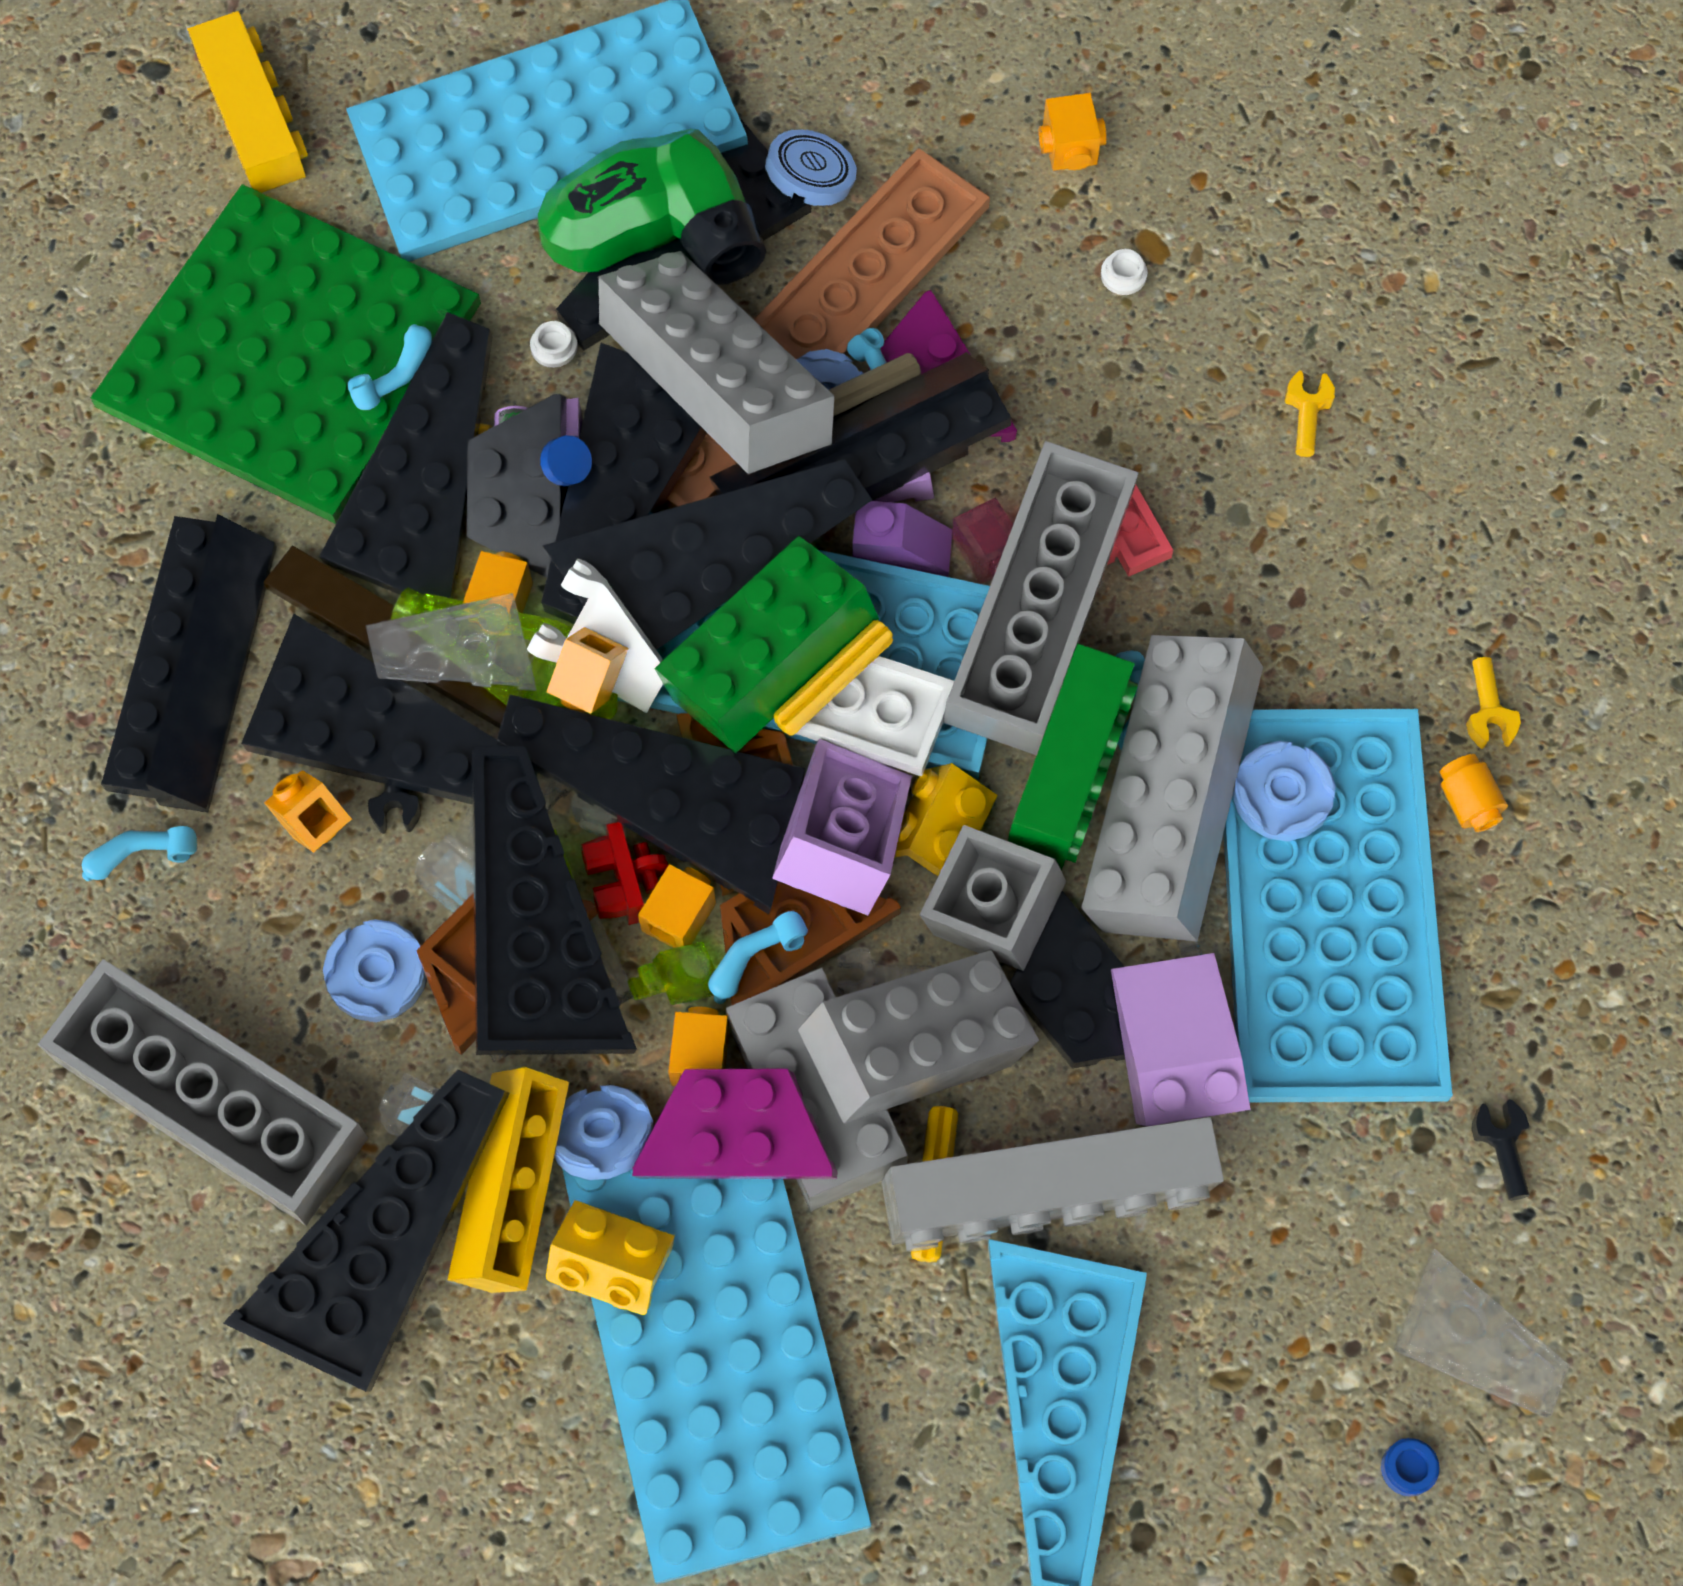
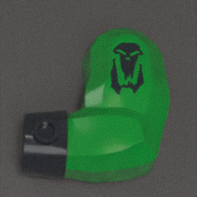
(646, 197)

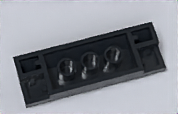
(900, 430)
(190, 664)

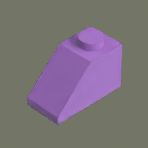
(901, 538)

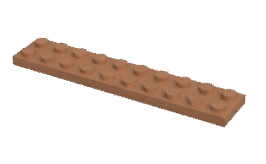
(857, 279)

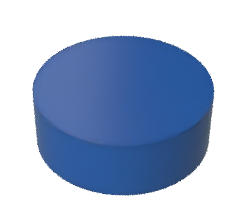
(566, 460)
(1410, 1467)

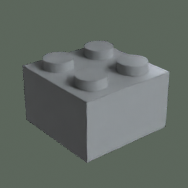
(993, 897)

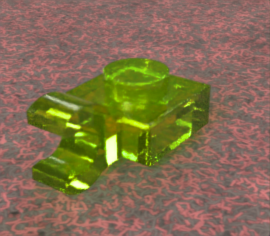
(678, 972)

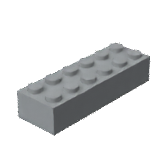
(716, 361)
(1040, 598)
(1173, 787)
(204, 1091)
(1050, 1182)

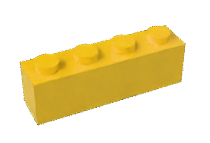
(247, 103)
(510, 1185)

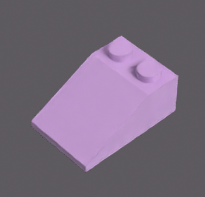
(844, 828)
(1179, 1041)

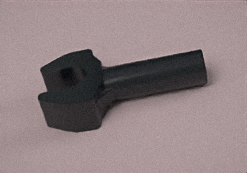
(394, 798)
(1505, 1144)

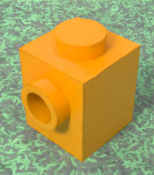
(1071, 132)
(307, 810)

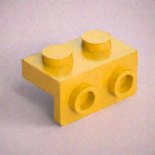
(940, 807)
(608, 1257)

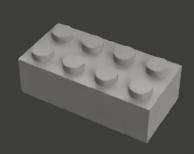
(917, 1035)
(770, 1039)

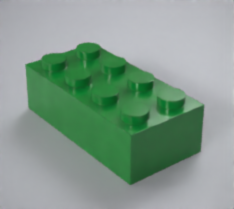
(766, 643)
(1074, 755)

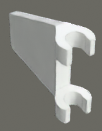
(608, 617)

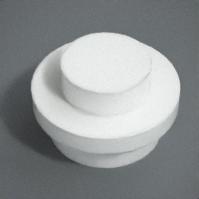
(1124, 272)
(553, 344)

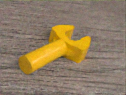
(1308, 408)
(1490, 707)

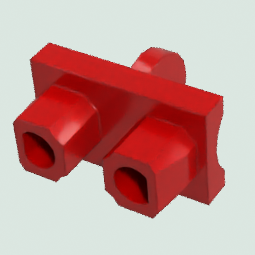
(612, 853)

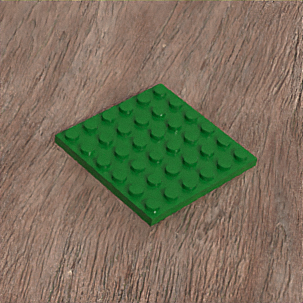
(259, 349)

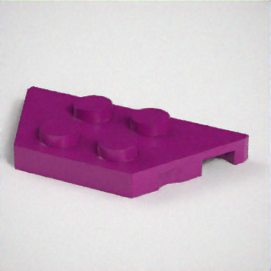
(931, 340)
(735, 1129)

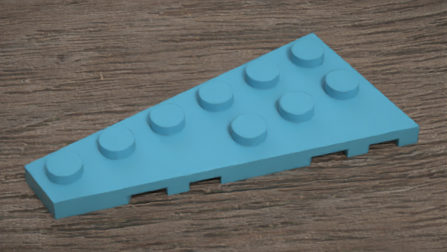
(1066, 1372)

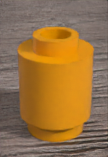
(1473, 793)

